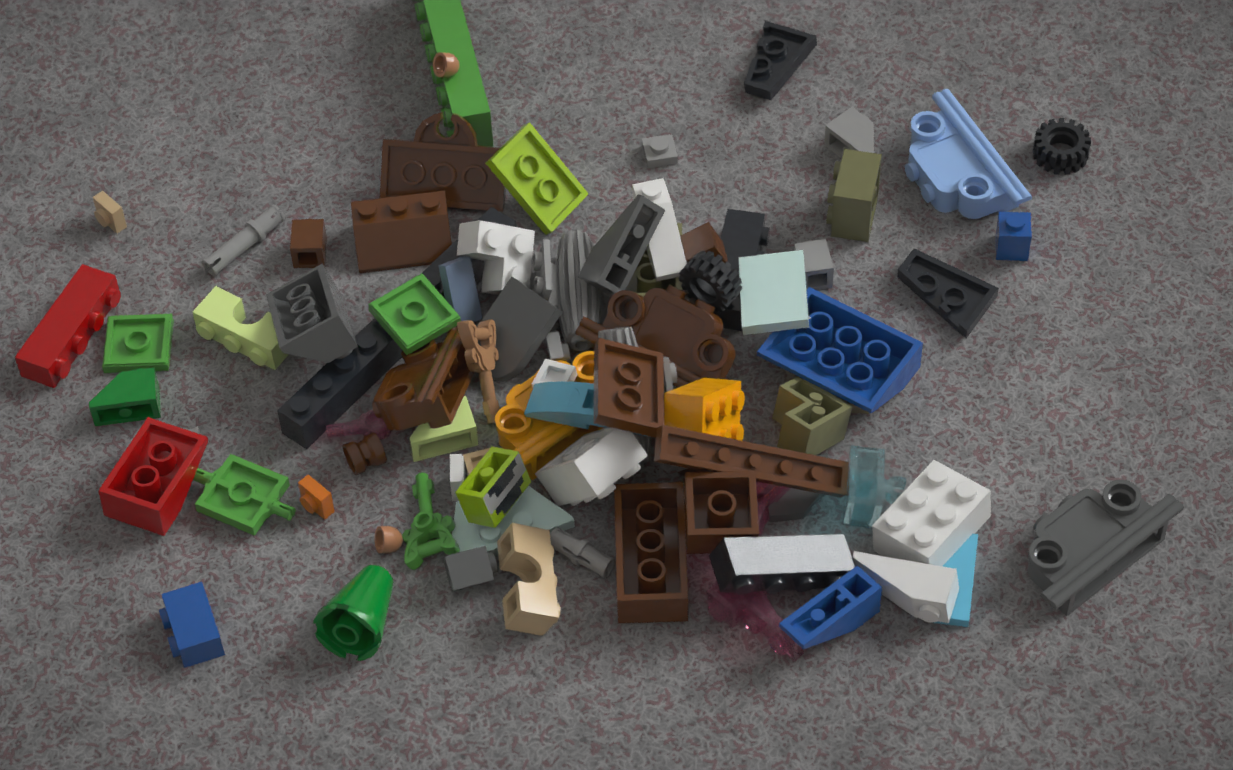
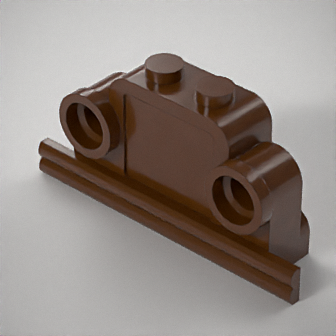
(671, 326)
(425, 386)

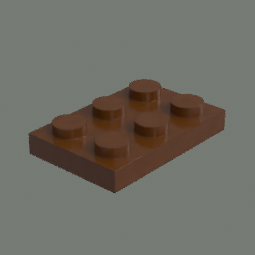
(628, 387)

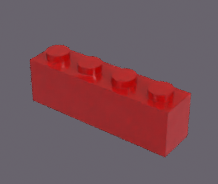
(68, 326)

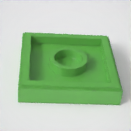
(414, 314)
(138, 342)

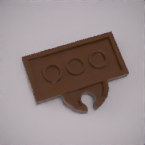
(442, 164)

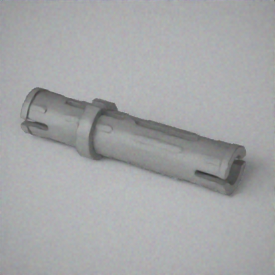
(253, 232)

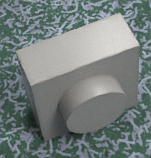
(659, 151)
(557, 350)

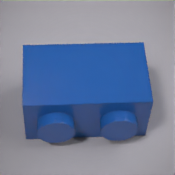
(192, 624)

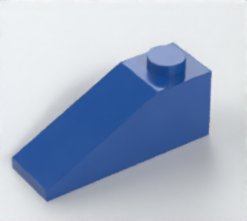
(835, 610)

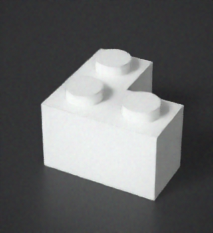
(504, 249)

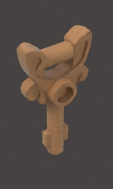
(482, 359)

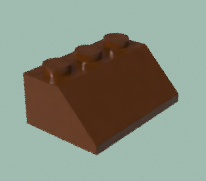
(400, 231)

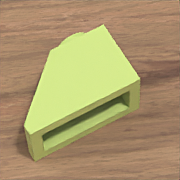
(459, 435)

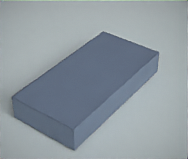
(461, 288)

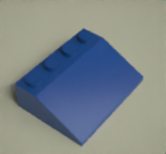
(846, 353)

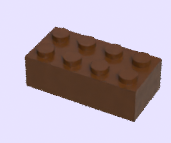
(651, 553)

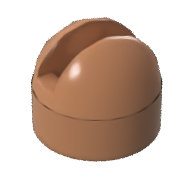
(445, 64)
(387, 539)

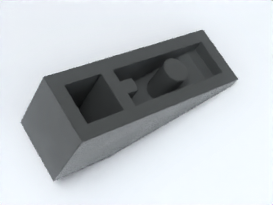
(622, 247)

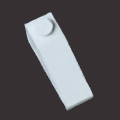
(665, 246)
(916, 587)

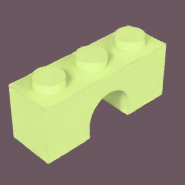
(221, 319)

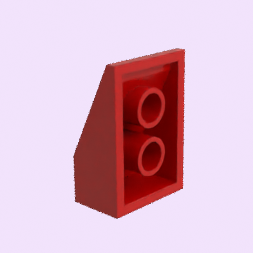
(153, 476)

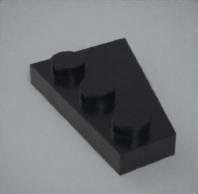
(777, 58)

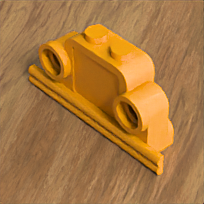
(535, 438)

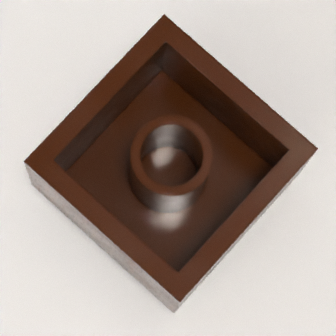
(719, 508)

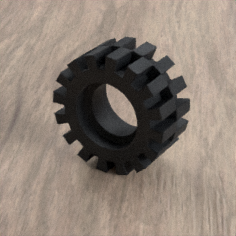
(1061, 133)
(710, 280)

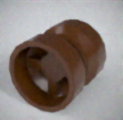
(364, 453)

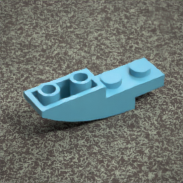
(563, 403)

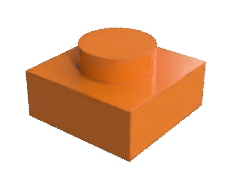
(315, 497)

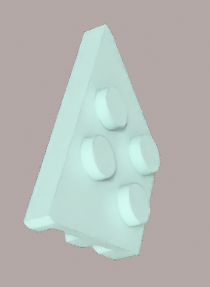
(529, 510)

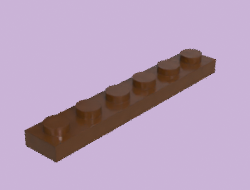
(771, 464)

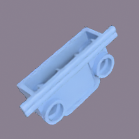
(959, 164)

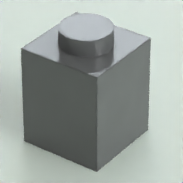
(470, 568)

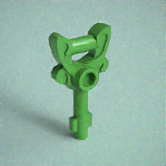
(427, 526)

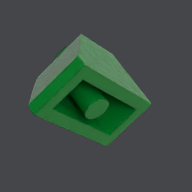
(127, 398)

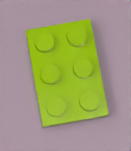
(537, 178)

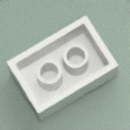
(592, 466)
(932, 517)

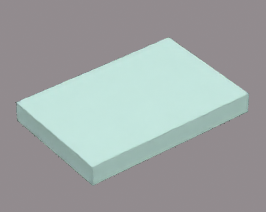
(773, 292)

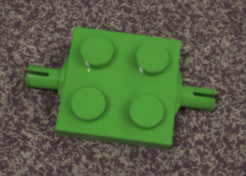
(242, 494)

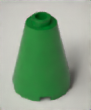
(356, 614)

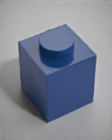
(1013, 236)

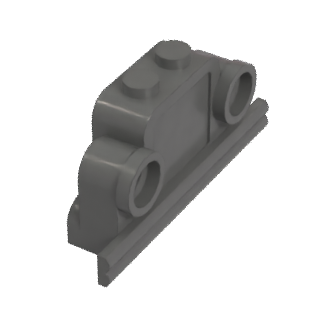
(1094, 541)

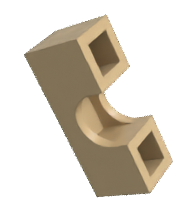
(533, 603)

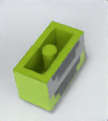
(493, 487)

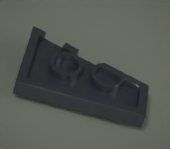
(948, 290)

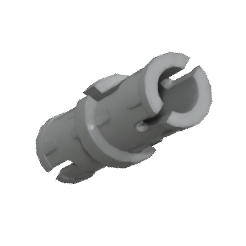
(582, 552)

